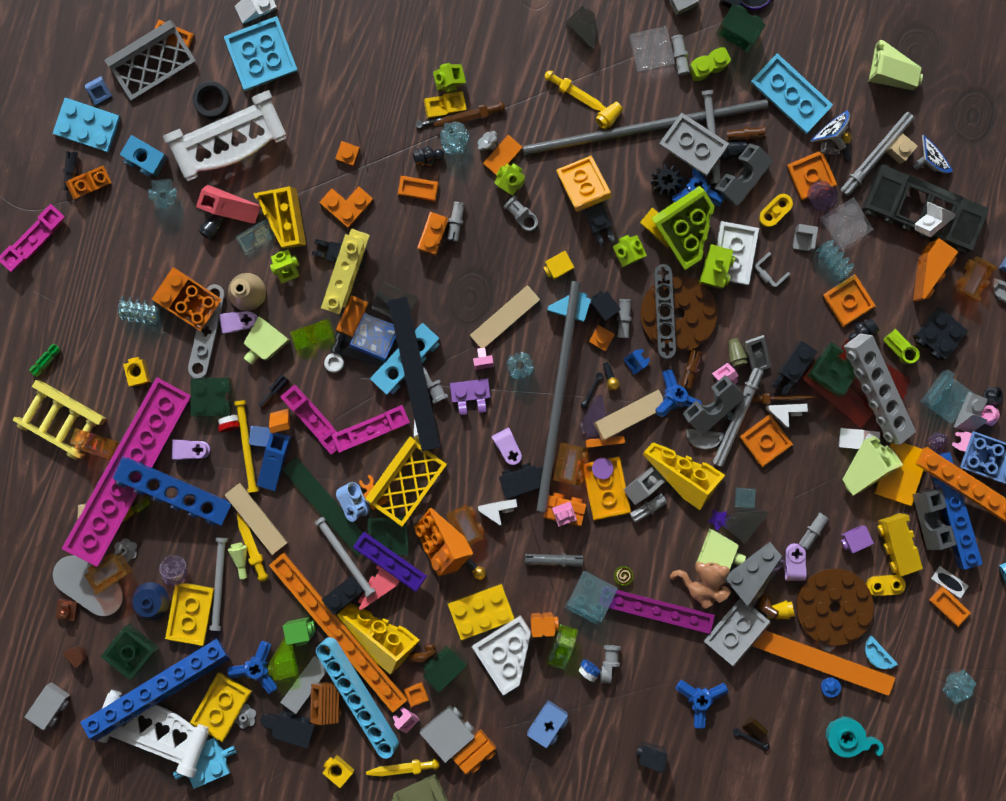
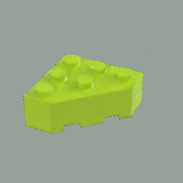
(686, 226)

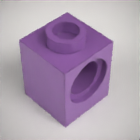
(856, 539)

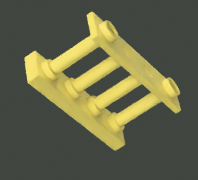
(345, 271)
(60, 400)

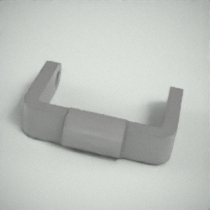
(764, 275)

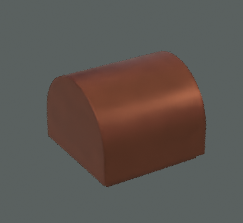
(76, 656)

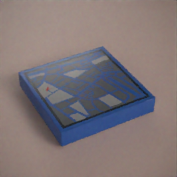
(373, 337)

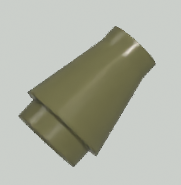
(736, 353)

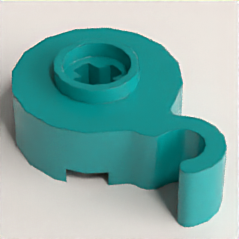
(856, 742)

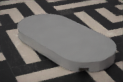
(70, 579)

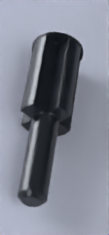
(275, 389)

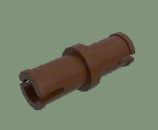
(746, 134)
(691, 369)

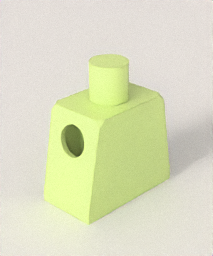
(263, 341)
(720, 550)

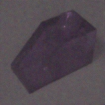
(593, 414)

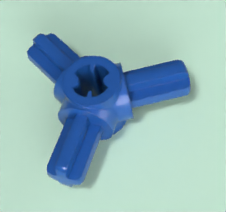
(698, 178)
(674, 395)
(261, 675)
(693, 694)

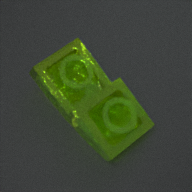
(312, 334)

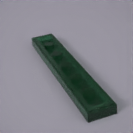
(323, 502)

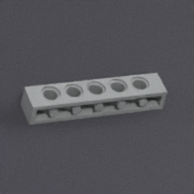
(879, 388)

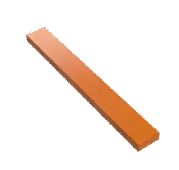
(825, 662)

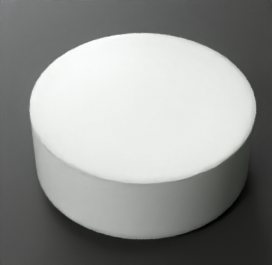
(334, 362)

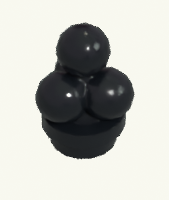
(426, 156)
(868, 327)

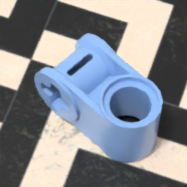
(352, 500)

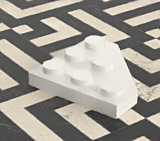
(505, 653)

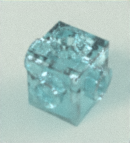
(454, 137)
(159, 186)
(520, 373)
(959, 686)

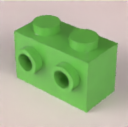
(299, 631)

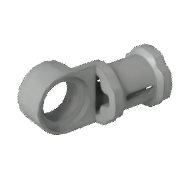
(520, 213)
(434, 388)
(611, 660)

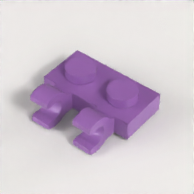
(469, 391)

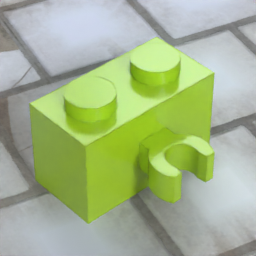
(717, 266)

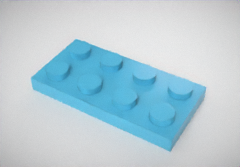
(791, 93)

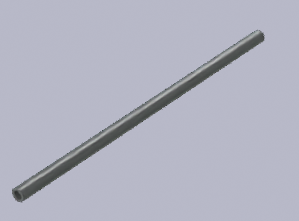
(640, 128)

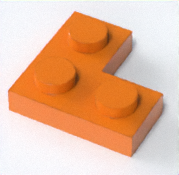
(346, 210)

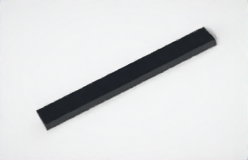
(414, 373)

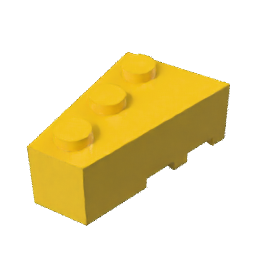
(284, 215)
(899, 544)

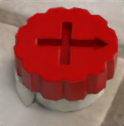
(228, 423)

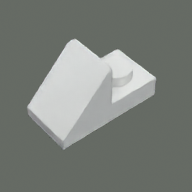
(253, 9)
(933, 220)
(780, 412)
(854, 438)
(492, 510)

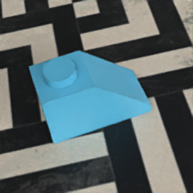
(560, 307)

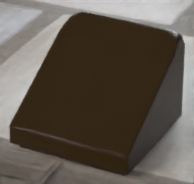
(754, 728)

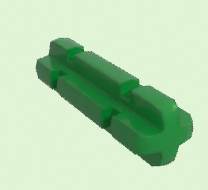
(45, 360)

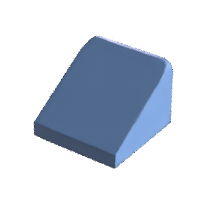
(98, 90)
(259, 436)

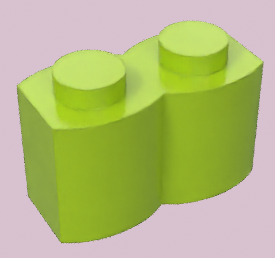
(713, 63)

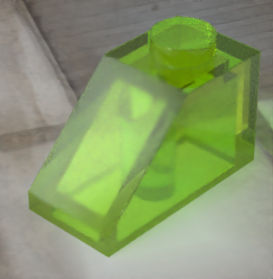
(562, 647)
(283, 662)

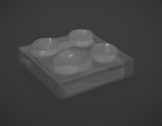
(651, 49)
(846, 223)

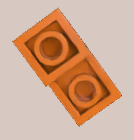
(88, 182)

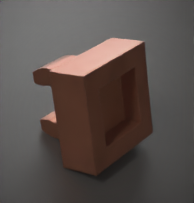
(66, 610)

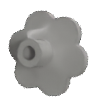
(487, 141)
(129, 548)
(249, 715)

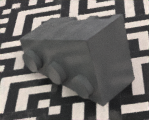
(755, 574)

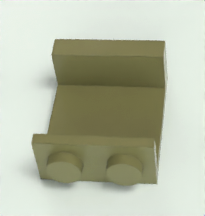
(424, 790)

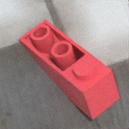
(227, 205)
(381, 583)

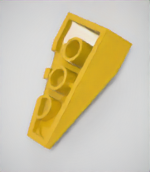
(688, 478)
(383, 641)

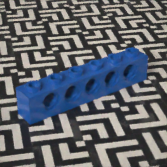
(128, 466)
(956, 515)

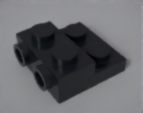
(940, 334)

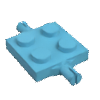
(211, 763)

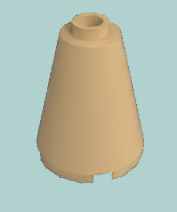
(252, 294)

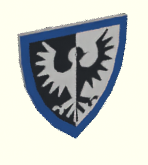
(834, 130)
(932, 158)

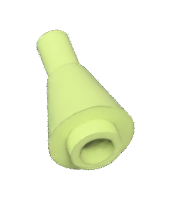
(238, 554)

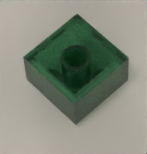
(741, 27)
(129, 651)
(444, 668)

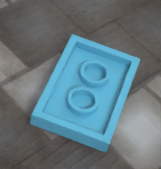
(86, 125)

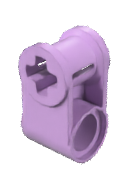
(235, 322)
(506, 443)
(187, 449)
(795, 566)

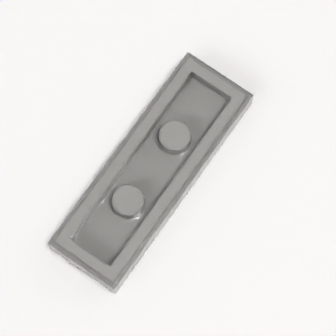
(302, 687)

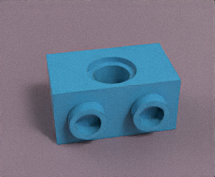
(136, 147)

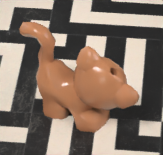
(710, 589)

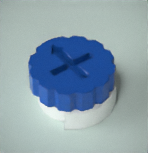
(589, 670)

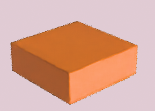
(416, 694)

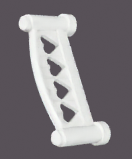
(185, 146)
(185, 754)

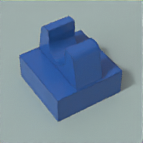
(636, 361)

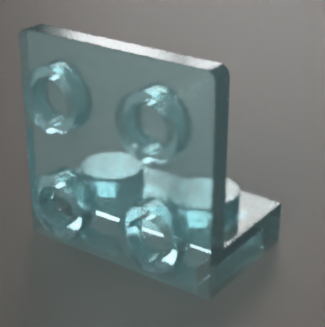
(946, 396)
(591, 598)

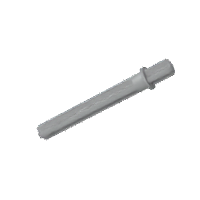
(857, 177)
(739, 414)

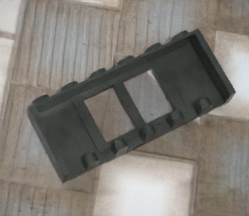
(889, 192)

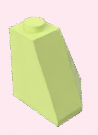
(893, 68)
(870, 465)

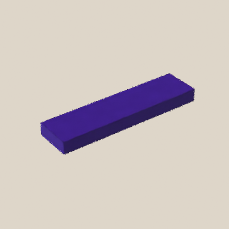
(390, 561)

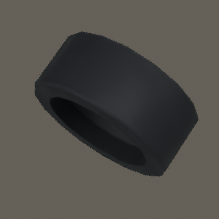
(197, 99)

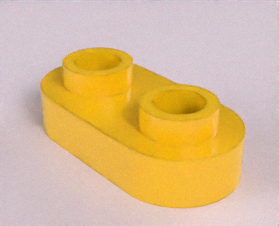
(775, 210)
(886, 585)

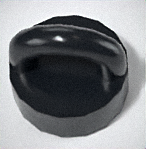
(994, 396)

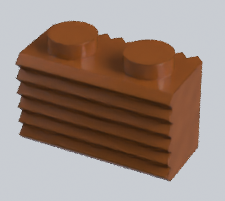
(325, 703)

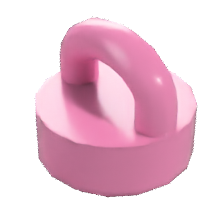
(991, 414)

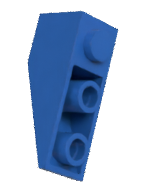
(274, 460)

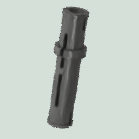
(554, 560)

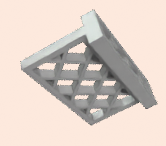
(139, 46)

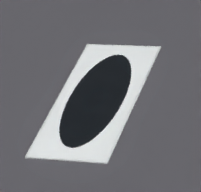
(950, 582)

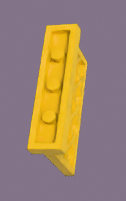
(390, 474)

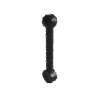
(584, 404)
(736, 731)

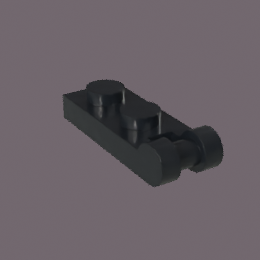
(350, 352)

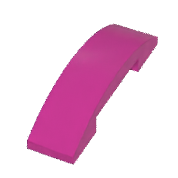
(32, 239)
(311, 416)
(370, 429)

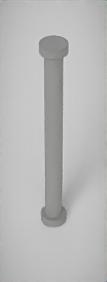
(711, 127)
(345, 557)
(218, 584)

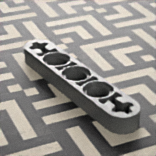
(660, 320)

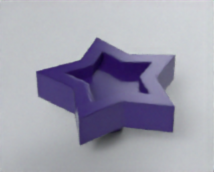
(717, 519)

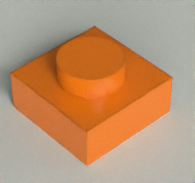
(347, 153)
(601, 338)

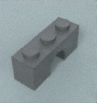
(755, 164)
(706, 416)
(935, 533)

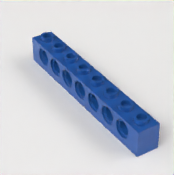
(155, 690)

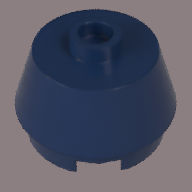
(150, 601)

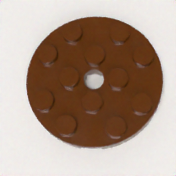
(698, 309)
(814, 606)

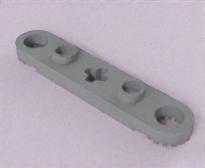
(202, 345)

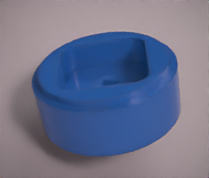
(830, 687)

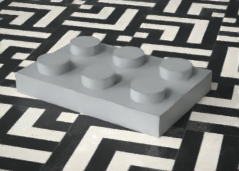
(694, 144)
(737, 632)

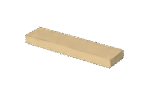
(505, 317)
(628, 415)
(256, 518)

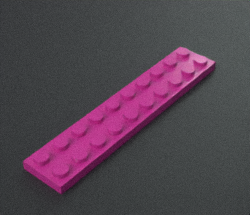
(141, 443)

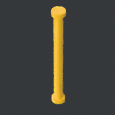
(246, 447)

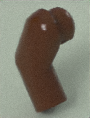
(765, 606)
(424, 656)

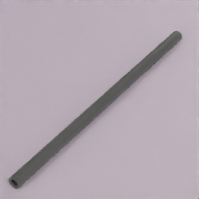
(558, 396)

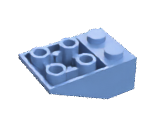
(985, 457)

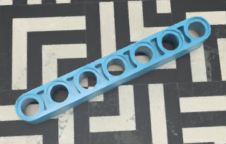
(357, 688)

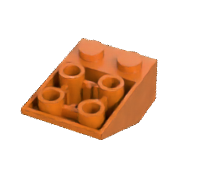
(931, 267)
(186, 299)
(442, 543)

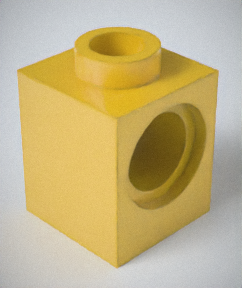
(558, 265)
(144, 376)
(338, 779)

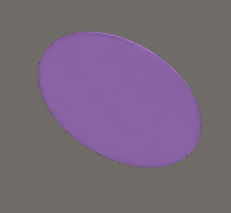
(602, 468)

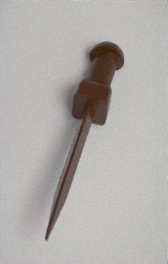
(481, 112)
(766, 398)

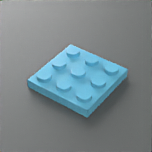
(260, 53)

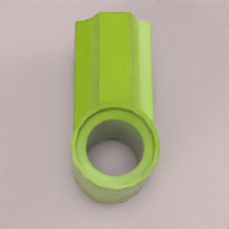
(900, 345)

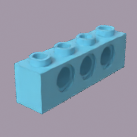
(381, 377)

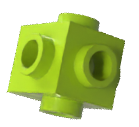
(449, 77)
(510, 184)
(629, 250)
(284, 266)

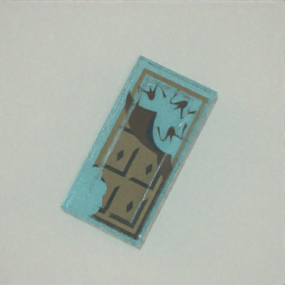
(255, 236)

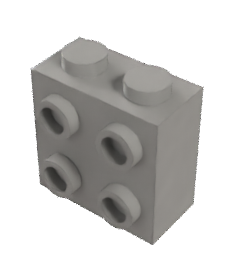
(448, 733)

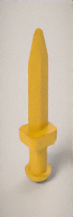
(566, 86)
(255, 558)
(415, 767)

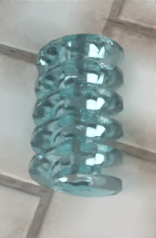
(835, 259)
(139, 312)

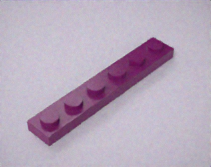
(662, 611)

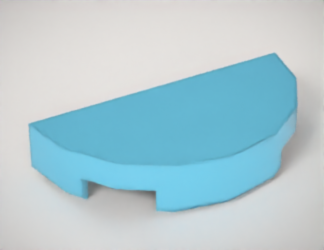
(877, 655)

